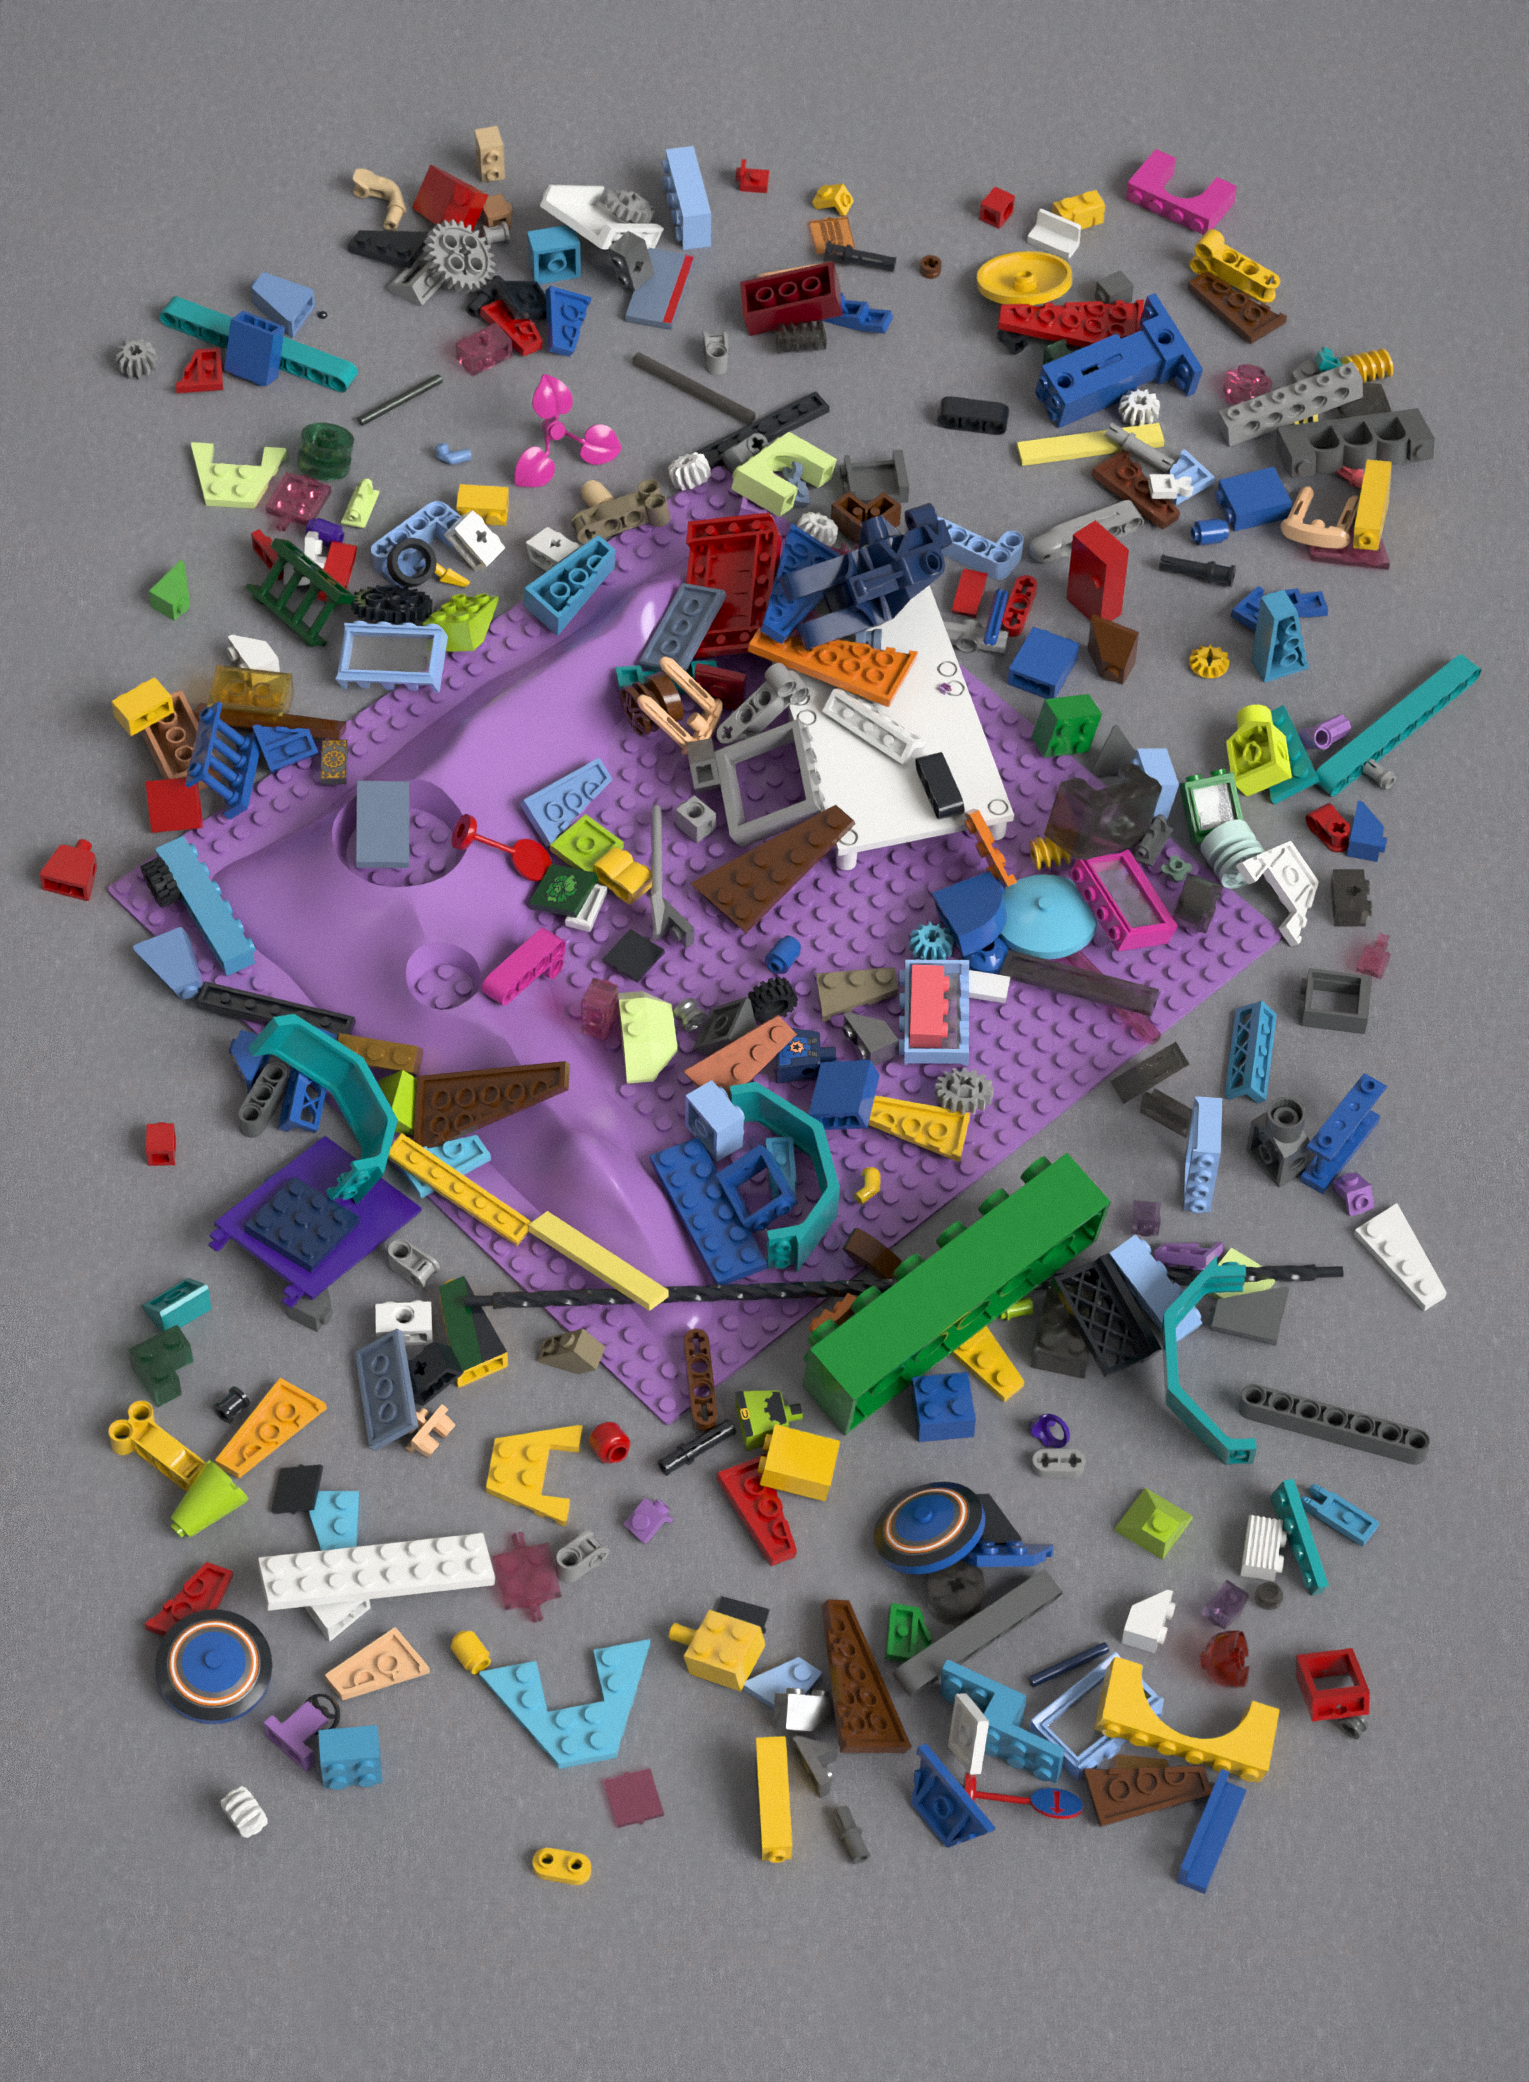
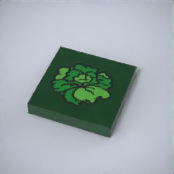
(563, 890)

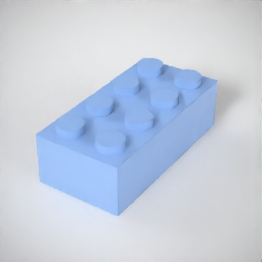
(687, 198)

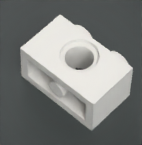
(418, 1313)

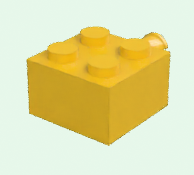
(721, 1649)

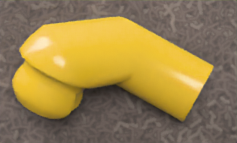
(871, 1185)

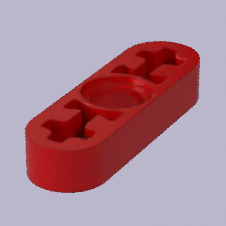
(1017, 597)

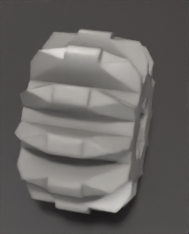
(136, 358)

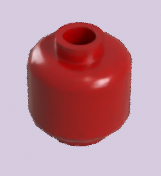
(609, 1442)

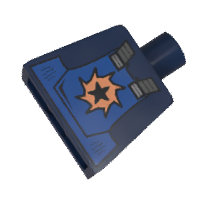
(802, 1057)

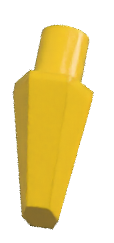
(450, 577)

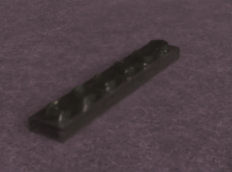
(1080, 983)

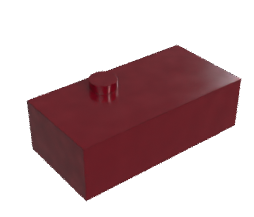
(791, 297)

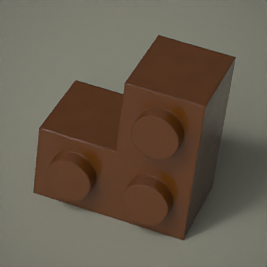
(850, 512)

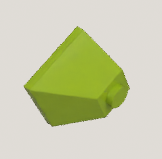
(1153, 1523)

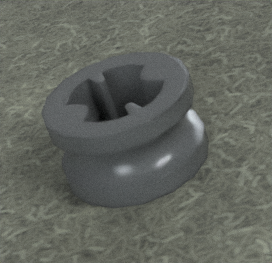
(1353, 1726)

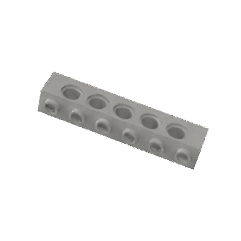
(1291, 404)

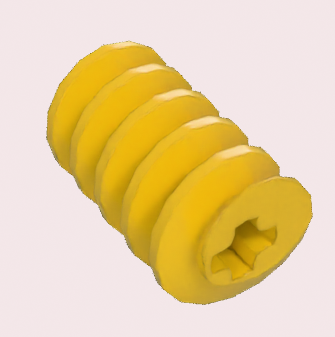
(1371, 364)
(1045, 851)

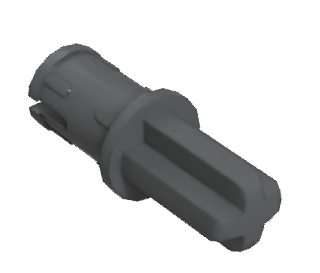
(851, 1834)

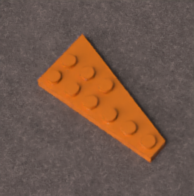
(844, 664)

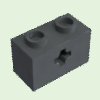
(631, 261)

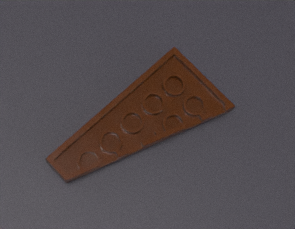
(861, 1701)

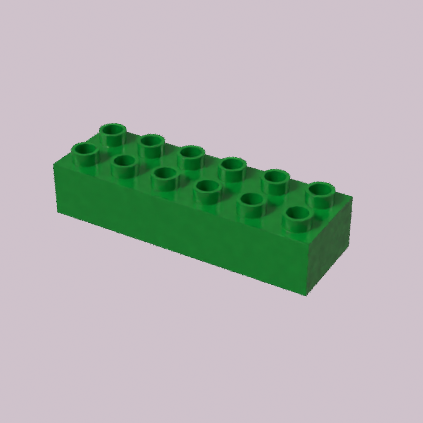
(954, 1291)

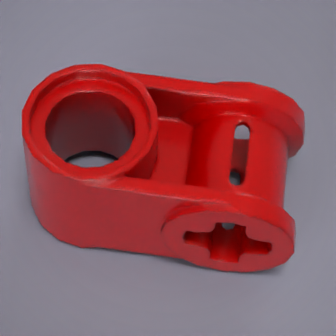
(1329, 827)

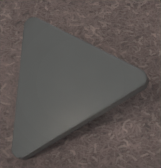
(1114, 754)

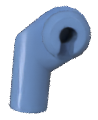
(448, 456)

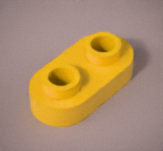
(560, 1868)

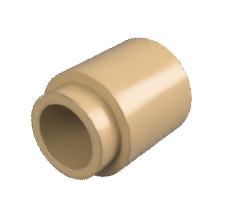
(595, 493)

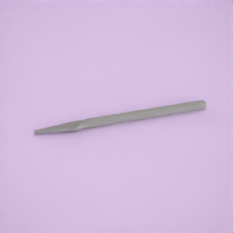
(656, 900)

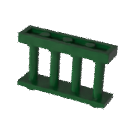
(319, 581)

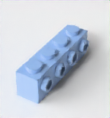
(1150, 1285)

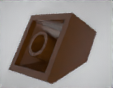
(1112, 648)

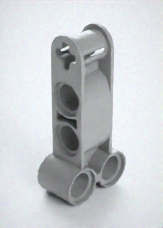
(783, 689)

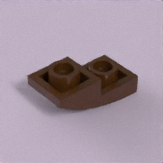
(871, 1253)

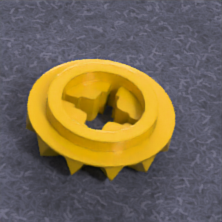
(1199, 664)

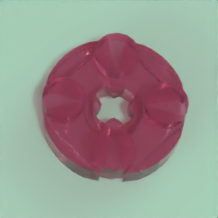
(1236, 380)

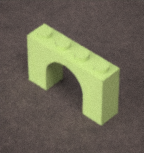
(759, 483)

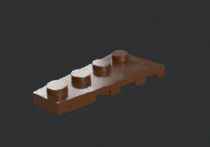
(1236, 308)

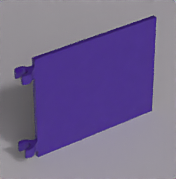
(380, 1213)

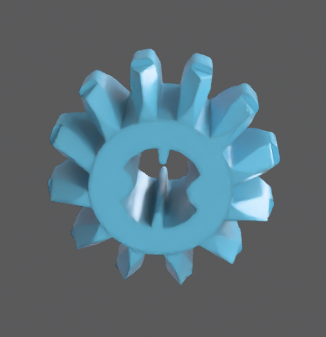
(931, 942)

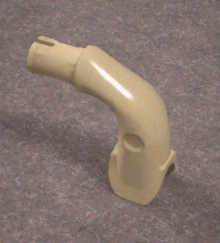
(380, 187)

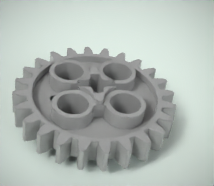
(459, 256)

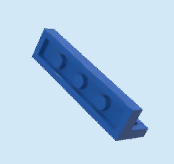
(294, 1098)
(1211, 1834)

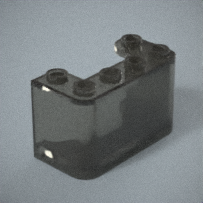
(1104, 820)

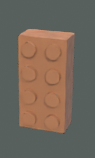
(173, 741)

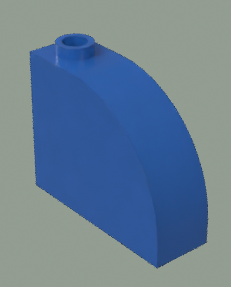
(972, 911)

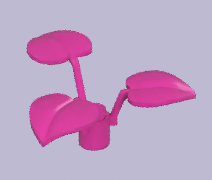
(549, 401)

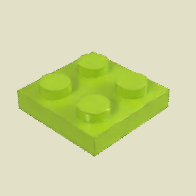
(584, 844)

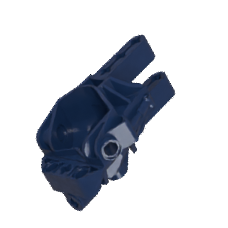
(875, 580)

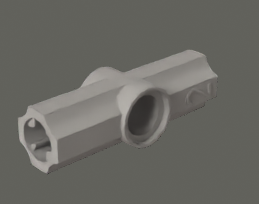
(970, 634)

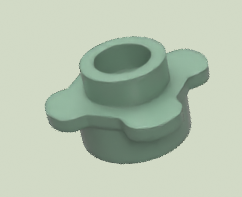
(1174, 874)

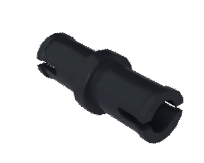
(484, 297)

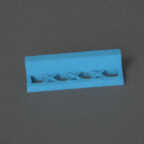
(1257, 1050)

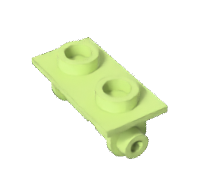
(360, 505)

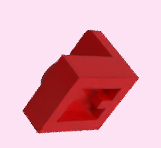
(752, 179)

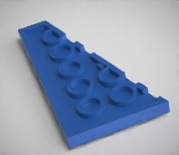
(798, 553)

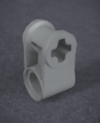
(716, 352)
(415, 1266)
(584, 1553)

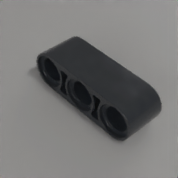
(973, 415)
(939, 785)

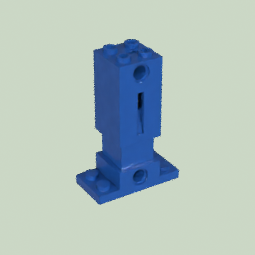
(1111, 367)

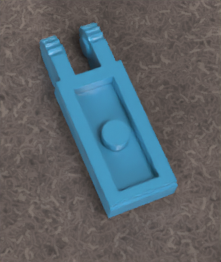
(783, 1152)
(1340, 1514)

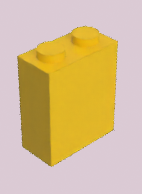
(798, 1462)

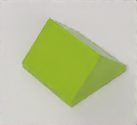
(401, 1095)

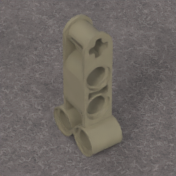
(624, 513)

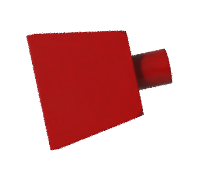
(70, 871)

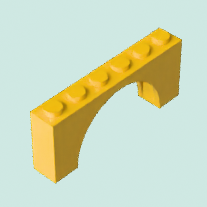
(1127, 1715)

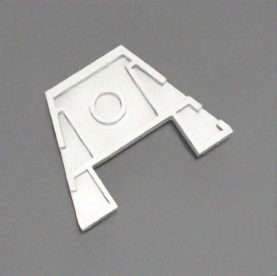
(1291, 881)

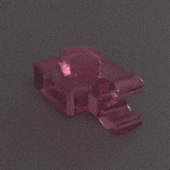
(1375, 959)

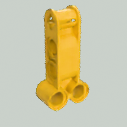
(1233, 267)
(154, 1445)

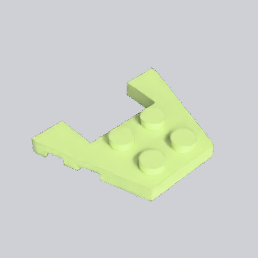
(234, 484)

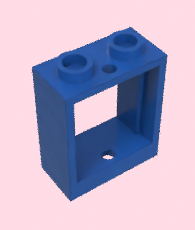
(745, 1169)

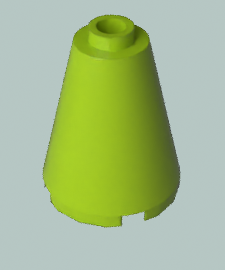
(206, 1501)

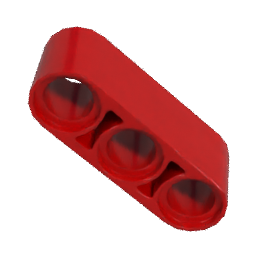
(339, 564)

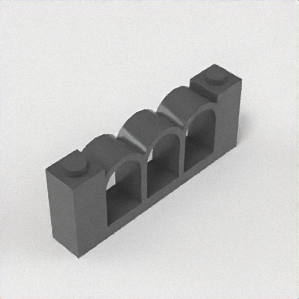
(1299, 442)

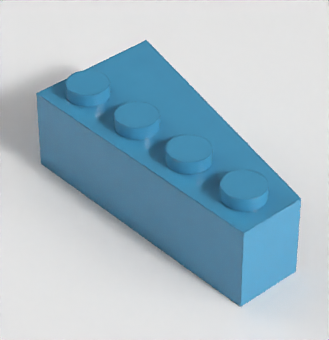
(569, 584)
(1278, 639)

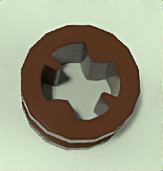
(934, 262)

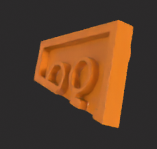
(976, 825)

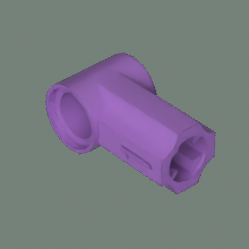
(1325, 733)

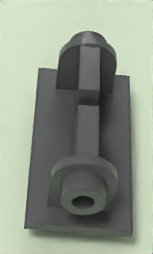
(1153, 842)

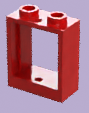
(1323, 1703)

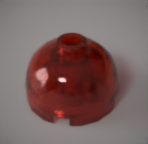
(1226, 1659)

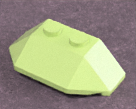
(646, 1035)

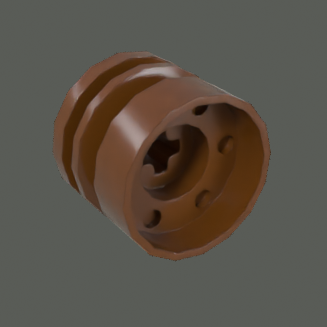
(661, 690)

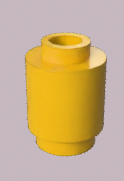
(470, 1651)

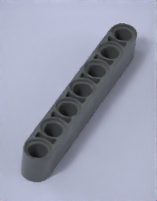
(1344, 1434)
(978, 1632)

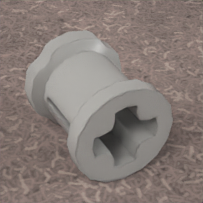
(496, 233)

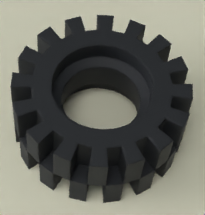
(160, 882)
(772, 999)

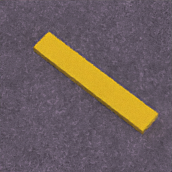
(459, 1189)

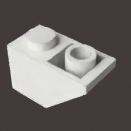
(252, 654)
(1147, 1620)

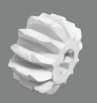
(1139, 407)
(689, 471)
(819, 527)
(244, 1812)

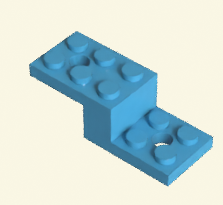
(1005, 1715)

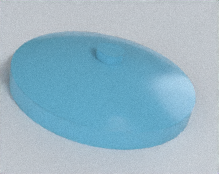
(1047, 917)

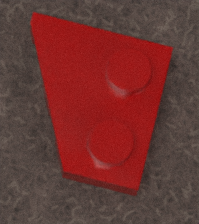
(203, 372)

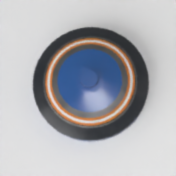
(929, 1528)
(213, 1666)

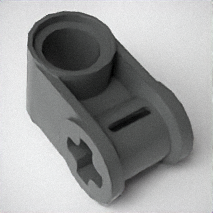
(742, 451)

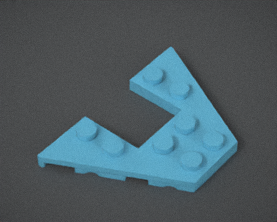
(580, 1732)

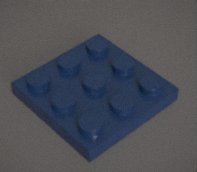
(302, 1224)

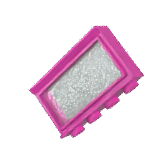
(1123, 901)

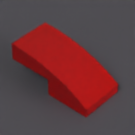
(969, 593)

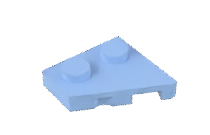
(1190, 467)
(792, 1674)

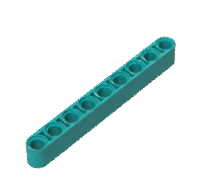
(295, 357)
(1397, 724)

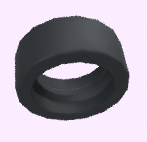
(426, 551)

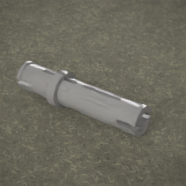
(1138, 447)

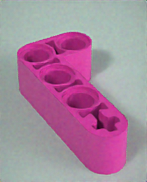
(538, 955)

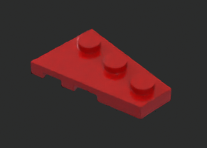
(521, 331)
(199, 1593)

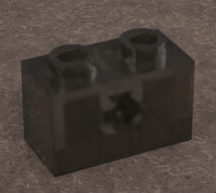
(1349, 897)

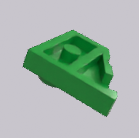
(905, 1633)

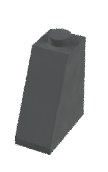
(1251, 1315)

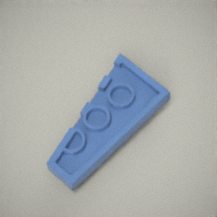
(562, 801)

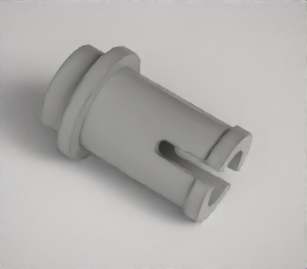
(1379, 774)

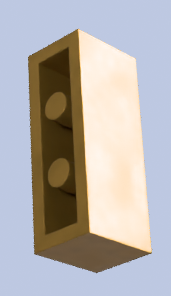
(385, 1054)

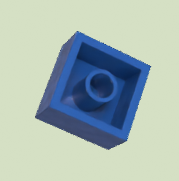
(943, 1407)

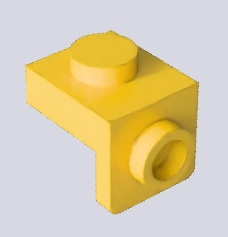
(833, 196)

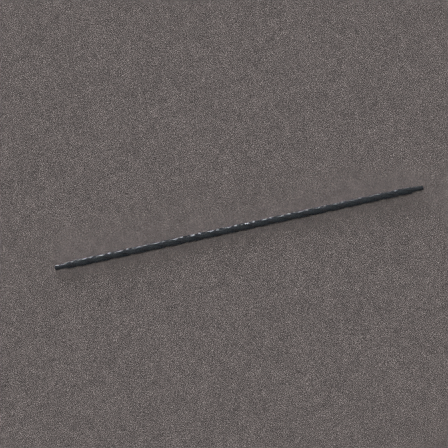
(824, 1289)

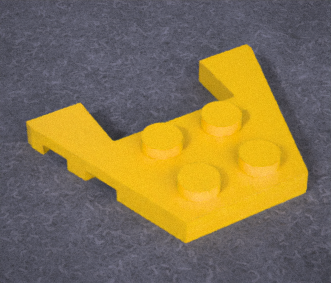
(520, 1469)

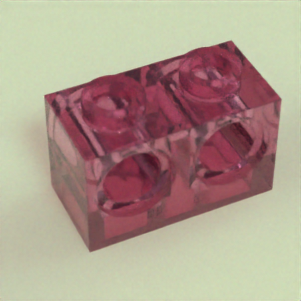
(599, 1008)

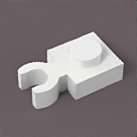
(1166, 487)

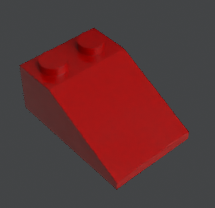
(449, 199)

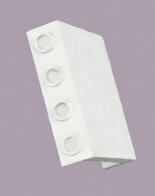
(585, 214)

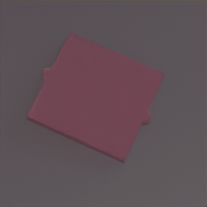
(633, 1798)

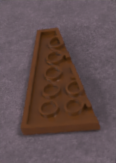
(761, 877)
(468, 1100)

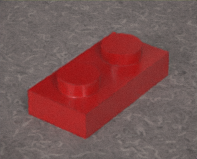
(261, 545)

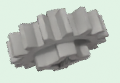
(629, 207)
(964, 1091)

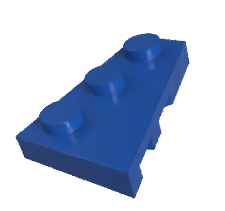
(564, 319)

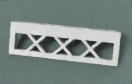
(873, 725)

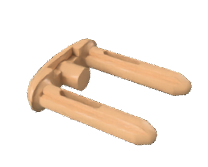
(1316, 533)
(703, 725)

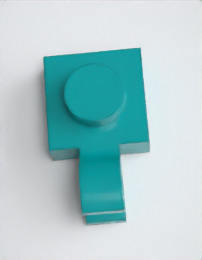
(1326, 360)

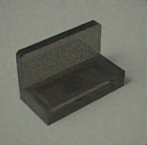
(1167, 1112)

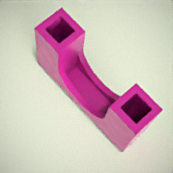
(1194, 213)

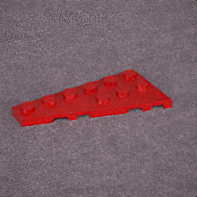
(1075, 321)

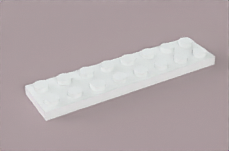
(375, 1571)

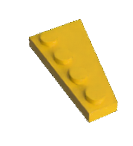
(989, 1364)

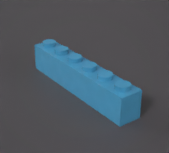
(206, 907)

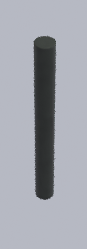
(399, 400)

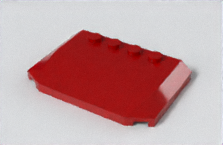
(742, 560)

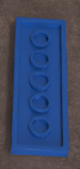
(707, 1212)

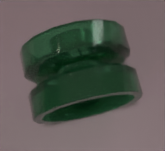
(325, 451)

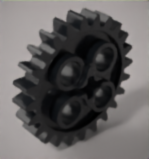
(391, 604)

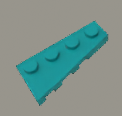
(1299, 1535)

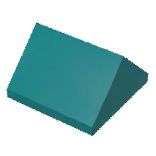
(179, 1304)

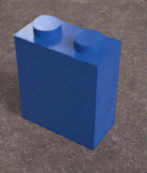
(254, 348)
(1253, 499)
(1043, 663)
(844, 1094)

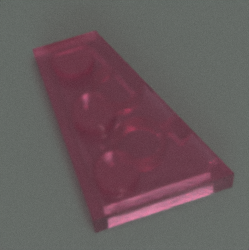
(1351, 556)

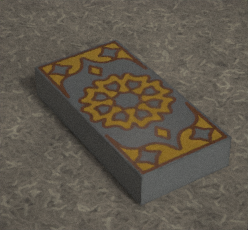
(334, 762)

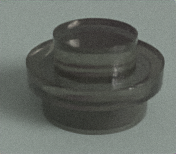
(1268, 1596)

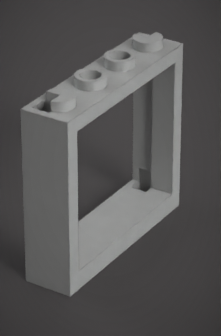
(781, 820)

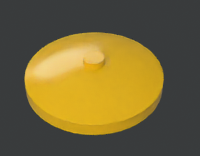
(1024, 278)

